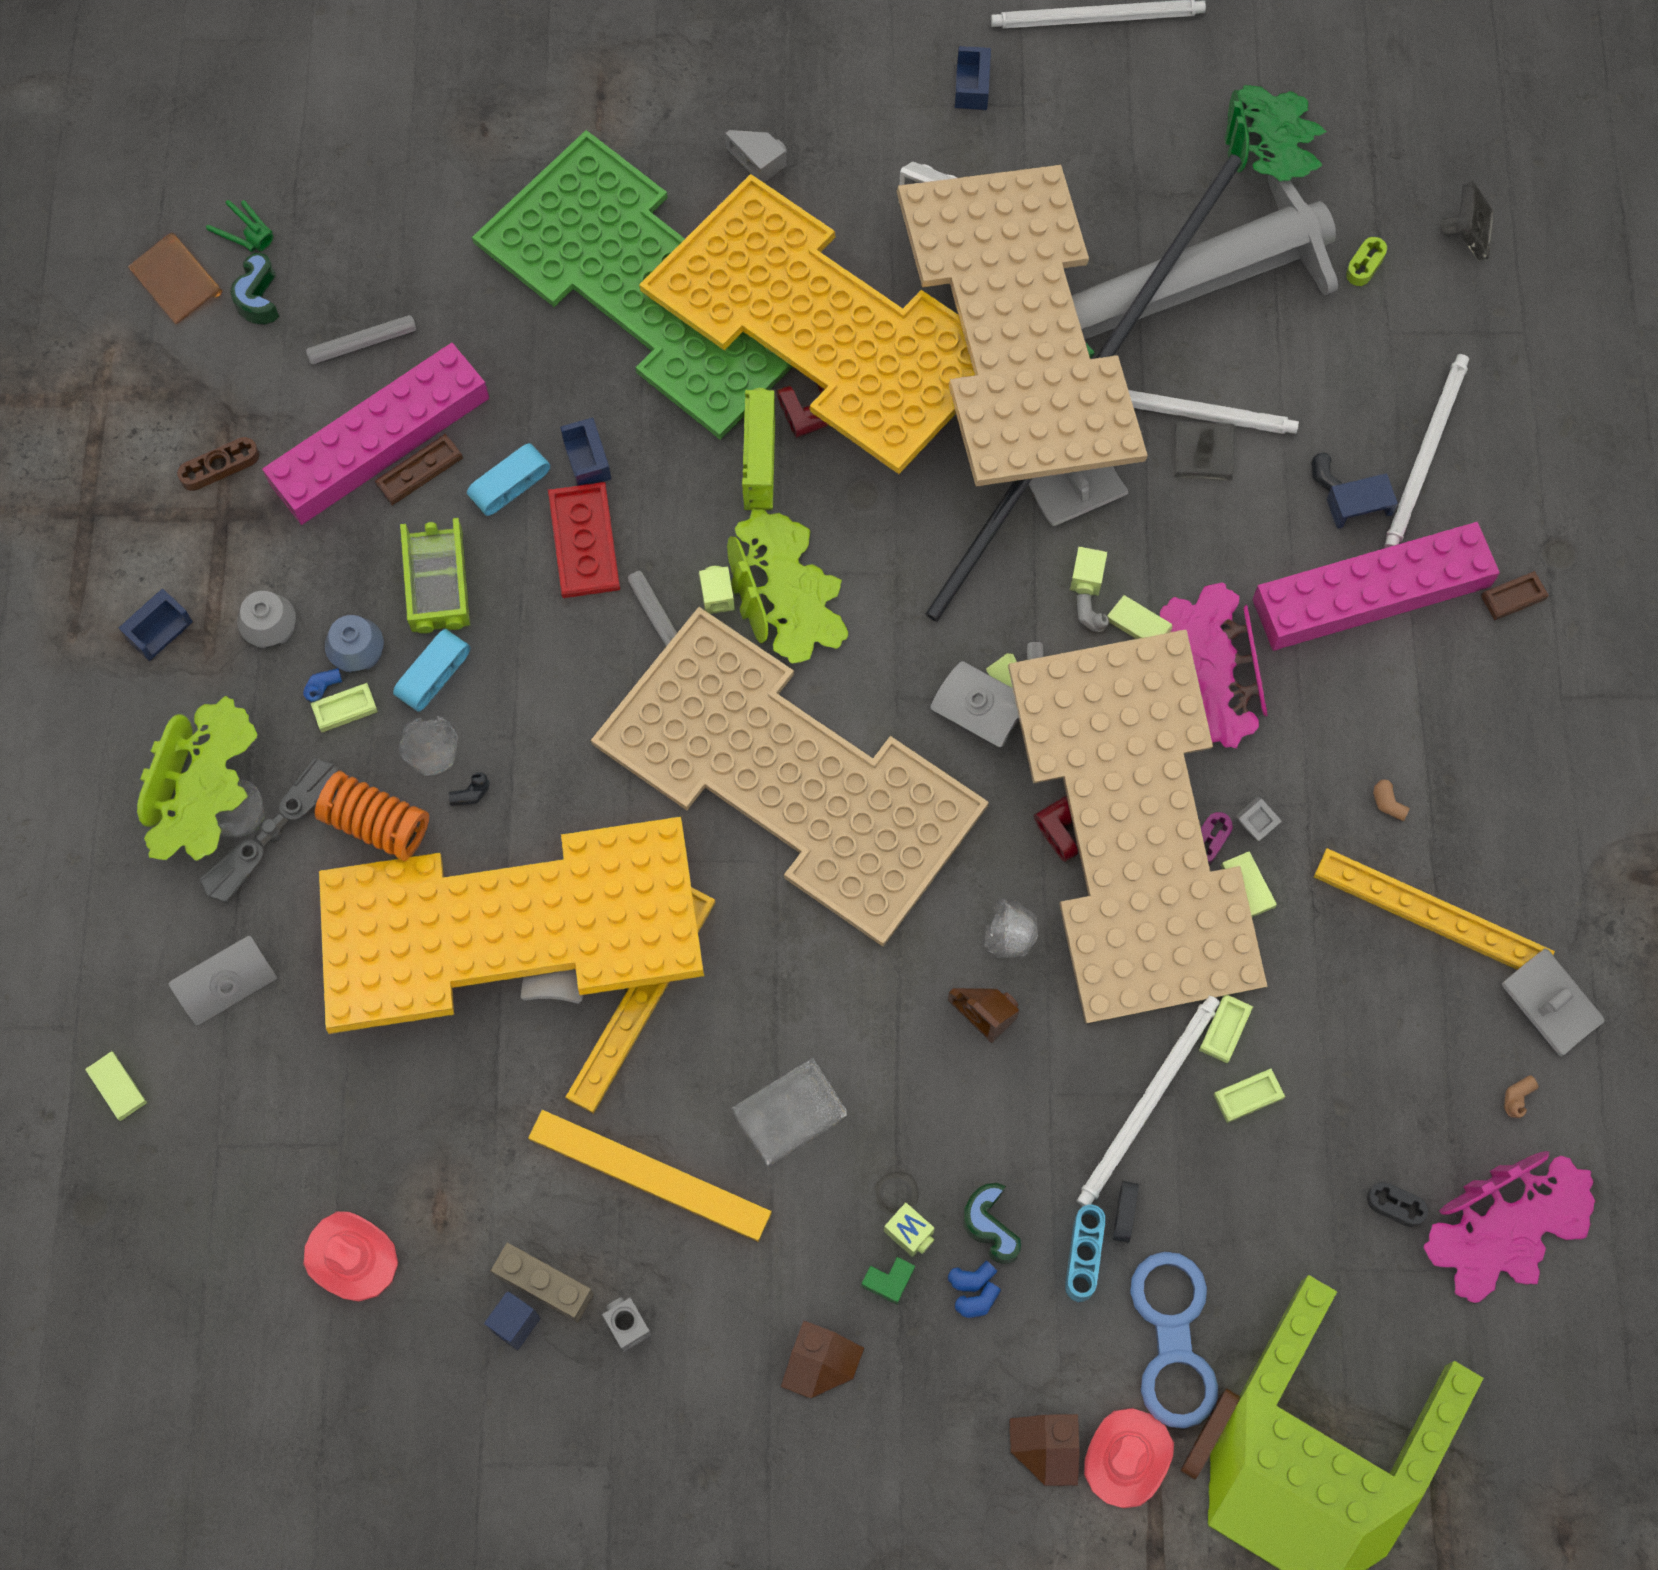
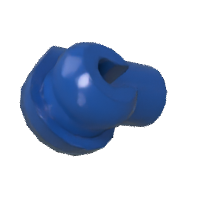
(319, 682)
(969, 1280)
(978, 1305)

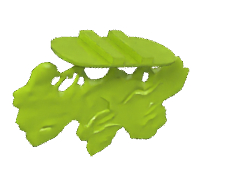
(794, 589)
(202, 788)

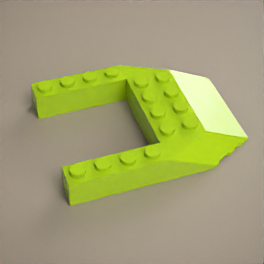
(1299, 1492)

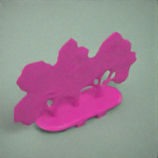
(1511, 1232)

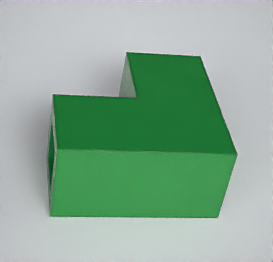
(892, 1285)

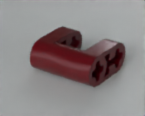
(799, 419)
(1052, 824)

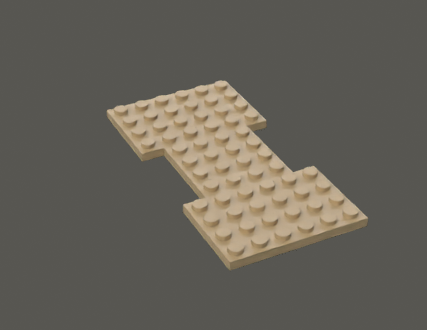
(1035, 390)
(862, 824)
(1155, 915)

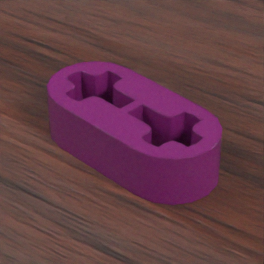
(1218, 841)

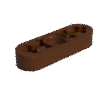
(202, 480)
(1210, 1433)

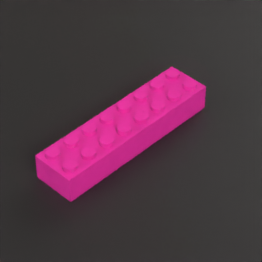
(376, 433)
(1375, 586)

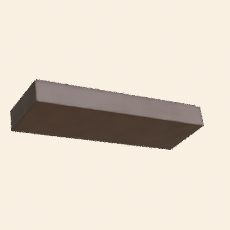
(418, 469)

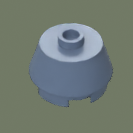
(354, 643)

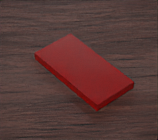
(583, 540)

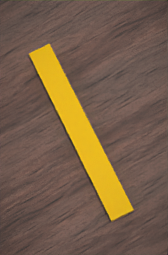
(1426, 910)
(623, 1031)
(650, 1175)

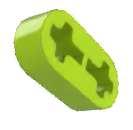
(1361, 258)

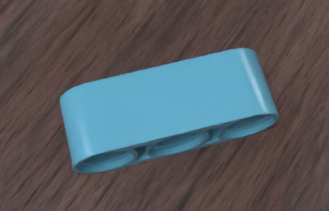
(508, 479)
(431, 670)
(1085, 1237)

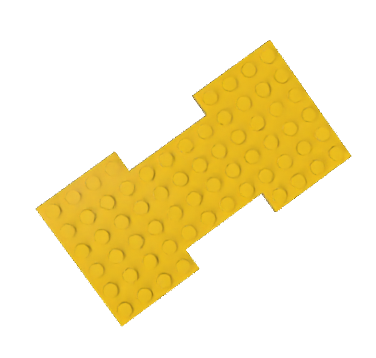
(763, 274)
(409, 935)

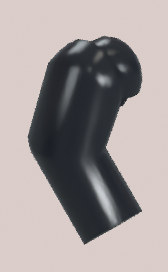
(1321, 471)
(473, 794)

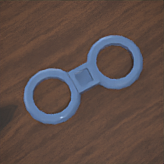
(1174, 1340)

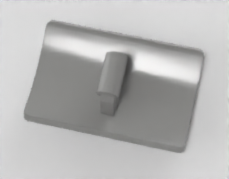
(1076, 493)
(977, 703)
(222, 980)
(553, 985)
(1553, 1002)

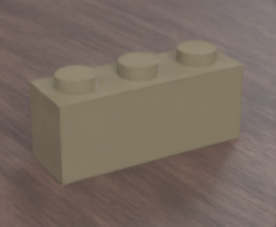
(542, 1282)

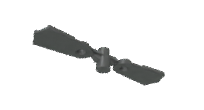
(233, 869)

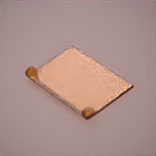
(174, 277)

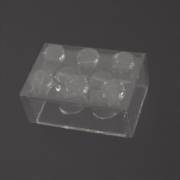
(789, 1112)

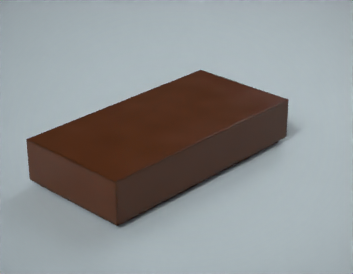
(1514, 595)

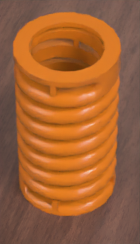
(371, 815)

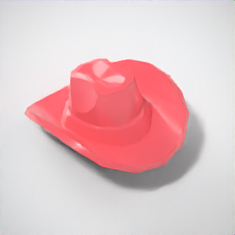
(350, 1257)
(1128, 1458)

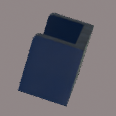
(972, 78)
(585, 452)
(1361, 498)
(155, 624)
(512, 1320)

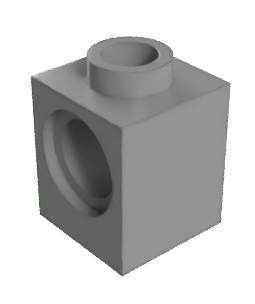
(1258, 818)
(636, 1333)

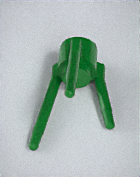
(256, 232)

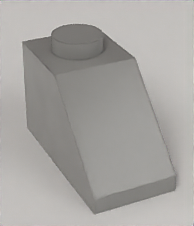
(757, 152)

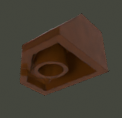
(985, 1009)
(820, 1361)
(1047, 1447)

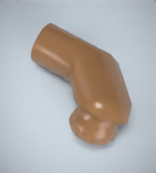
(1386, 801)
(1516, 1094)

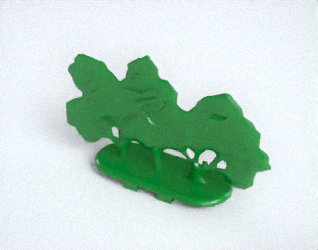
(1280, 130)

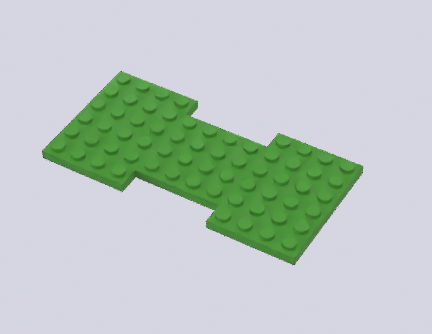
(595, 232)

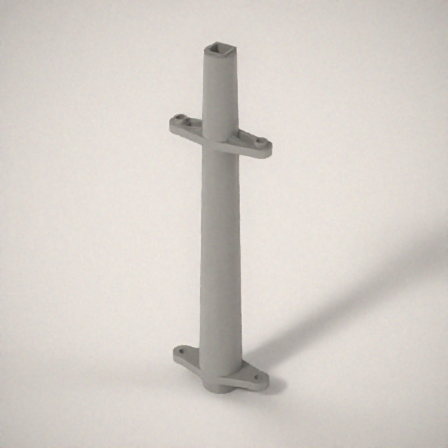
(1233, 256)

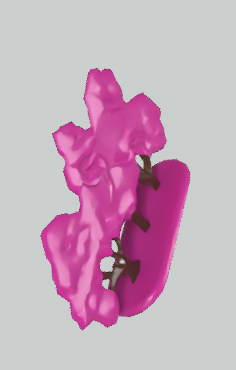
(1216, 659)

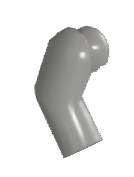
(1089, 618)

